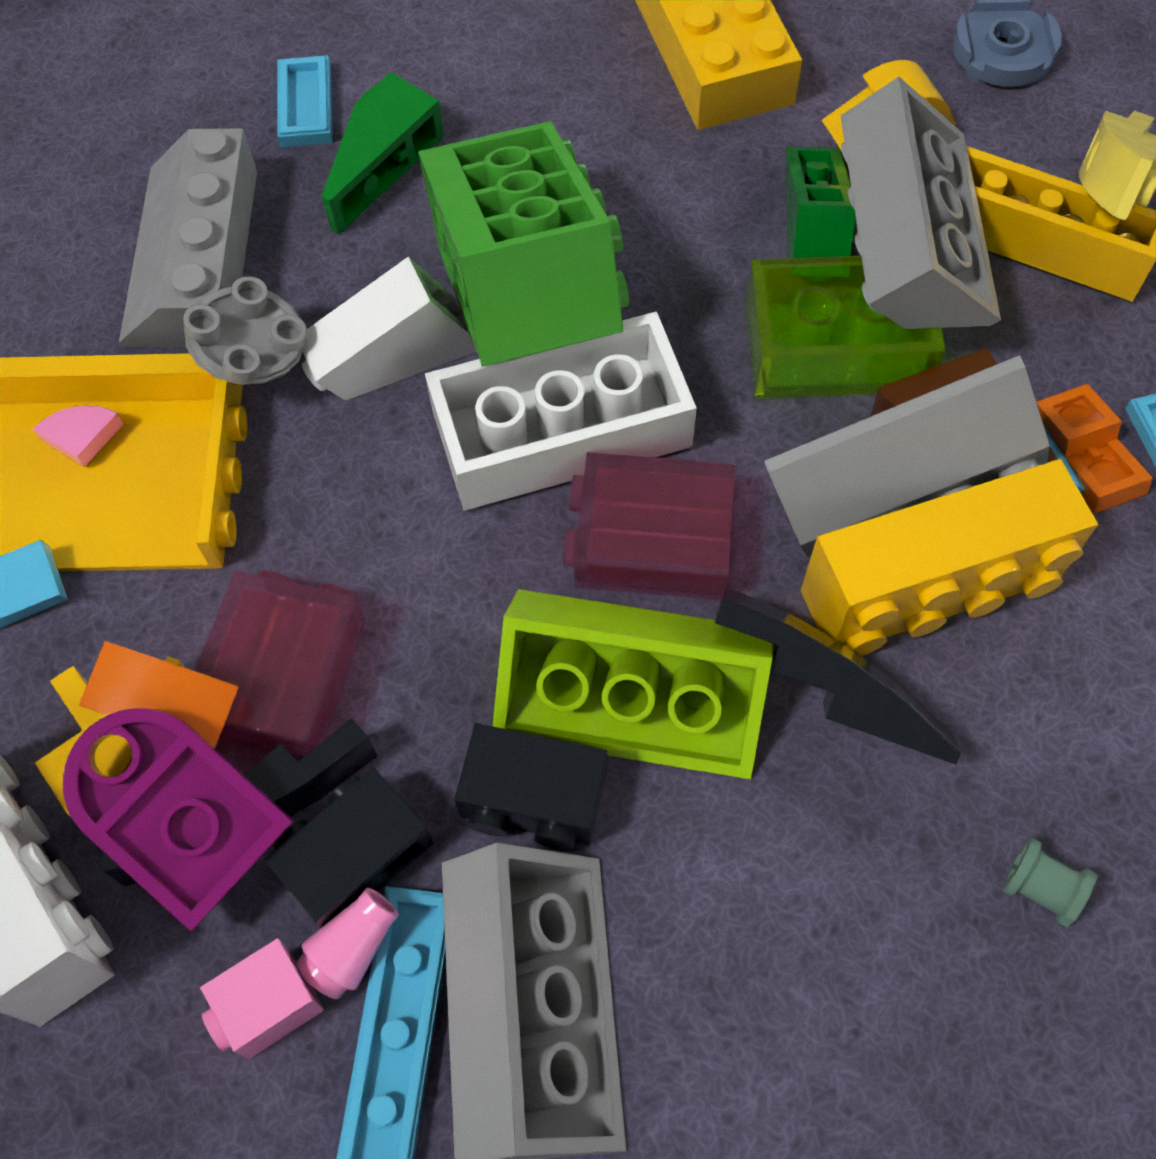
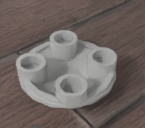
(244, 333)

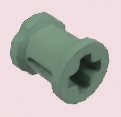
(1049, 882)

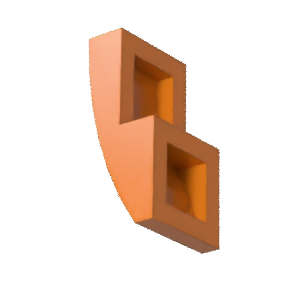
(1088, 439)
(136, 680)

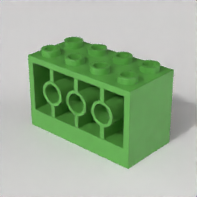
(525, 242)

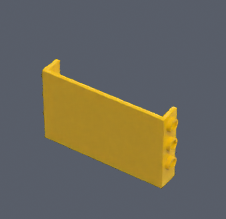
(153, 489)

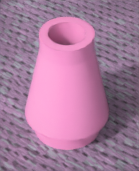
(345, 946)

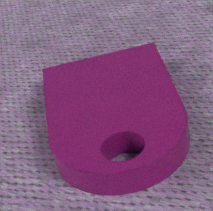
(177, 814)

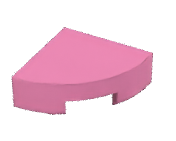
(79, 431)

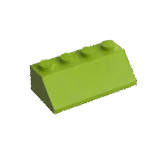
(632, 682)

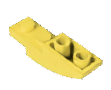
(1121, 163)

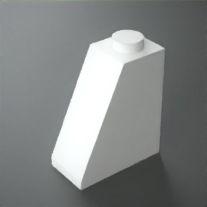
(386, 334)

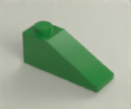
(379, 146)
(818, 203)

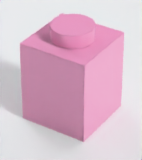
(258, 1001)

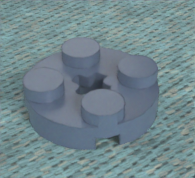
(1030, 49)

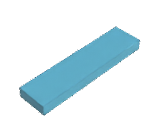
(396, 1032)

